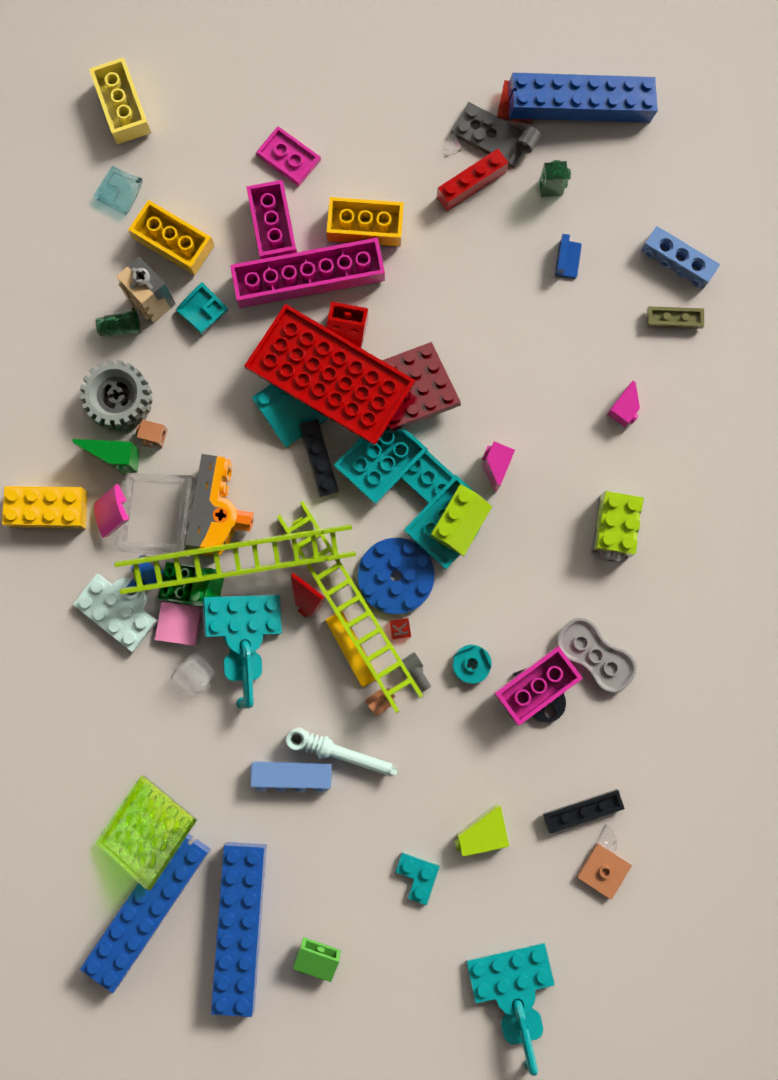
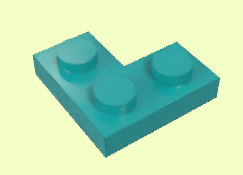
(422, 872)

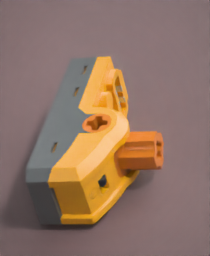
(211, 506)

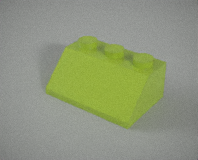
(461, 520)

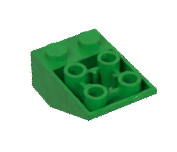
(189, 593)

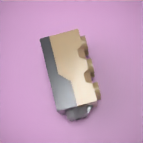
(145, 290)

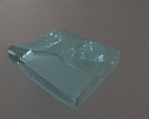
(118, 190)

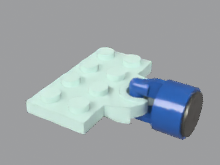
(120, 613)

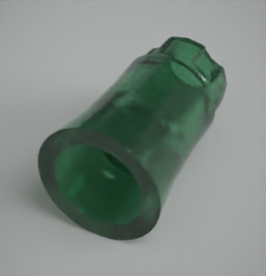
(119, 323)

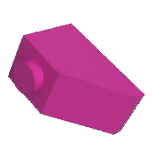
(626, 406)

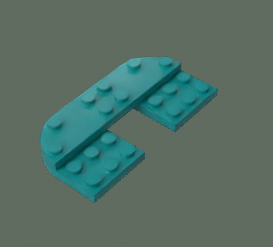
(404, 457)

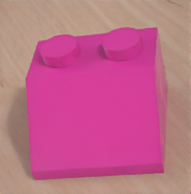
(496, 463)

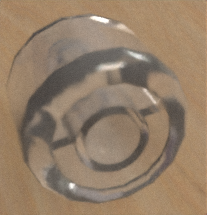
(193, 675)

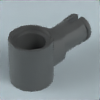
(415, 669)

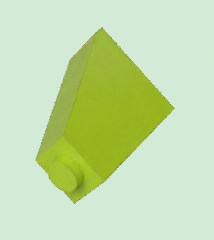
(483, 834)

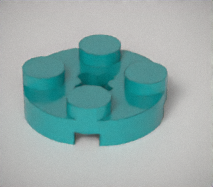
(482, 667)

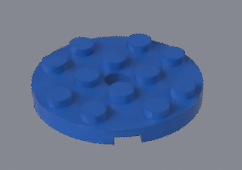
(400, 595)

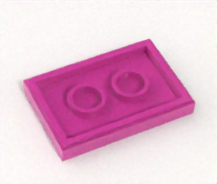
(288, 156)

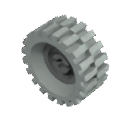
(108, 381)

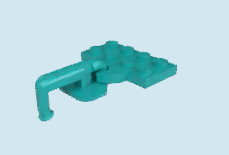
(246, 620)
(508, 979)

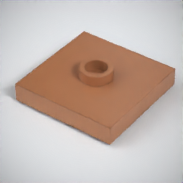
(604, 871)

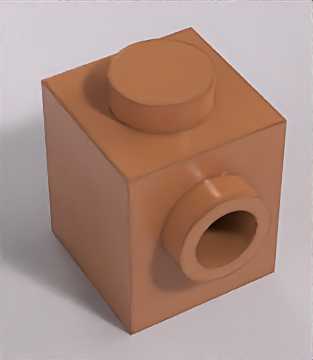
(151, 433)

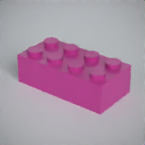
(271, 219)
(537, 685)

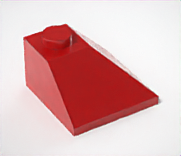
(306, 597)

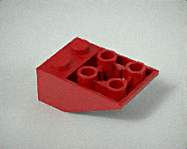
(348, 322)

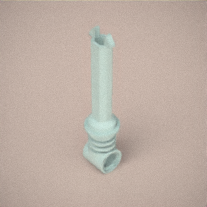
(325, 747)

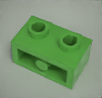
(316, 959)

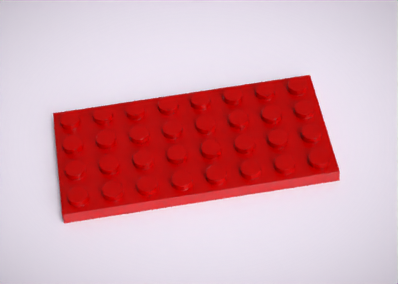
(330, 374)

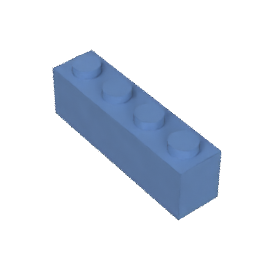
(291, 775)

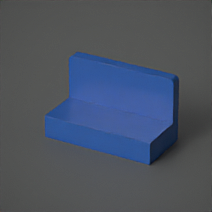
(568, 258)

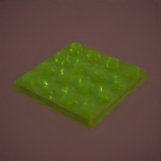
(146, 832)

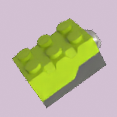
(617, 525)

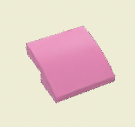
(178, 623)

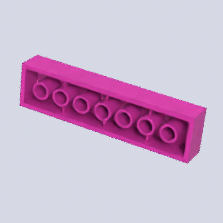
(308, 273)

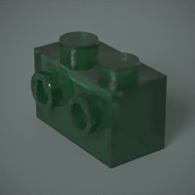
(554, 178)

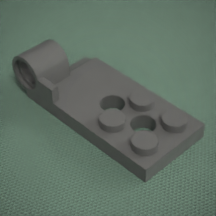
(509, 139)

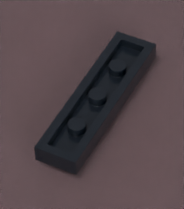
(318, 458)
(583, 811)

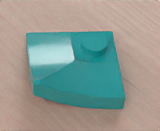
(201, 308)

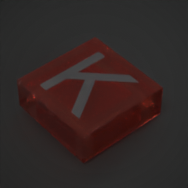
(400, 628)

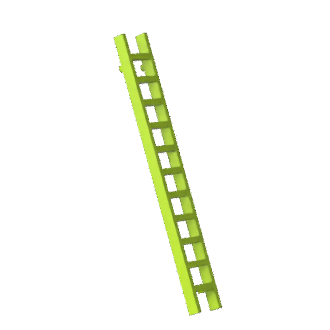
(298, 524)
(219, 574)

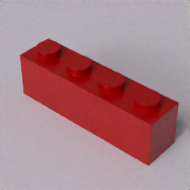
(472, 179)

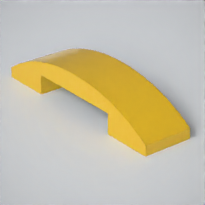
(349, 650)

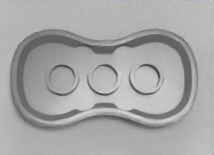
(609, 666)

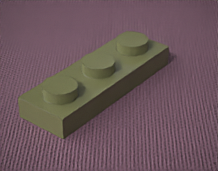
(675, 317)

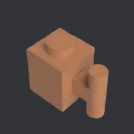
(378, 702)

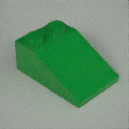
(117, 454)

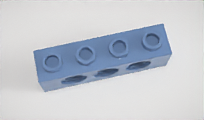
(689, 256)

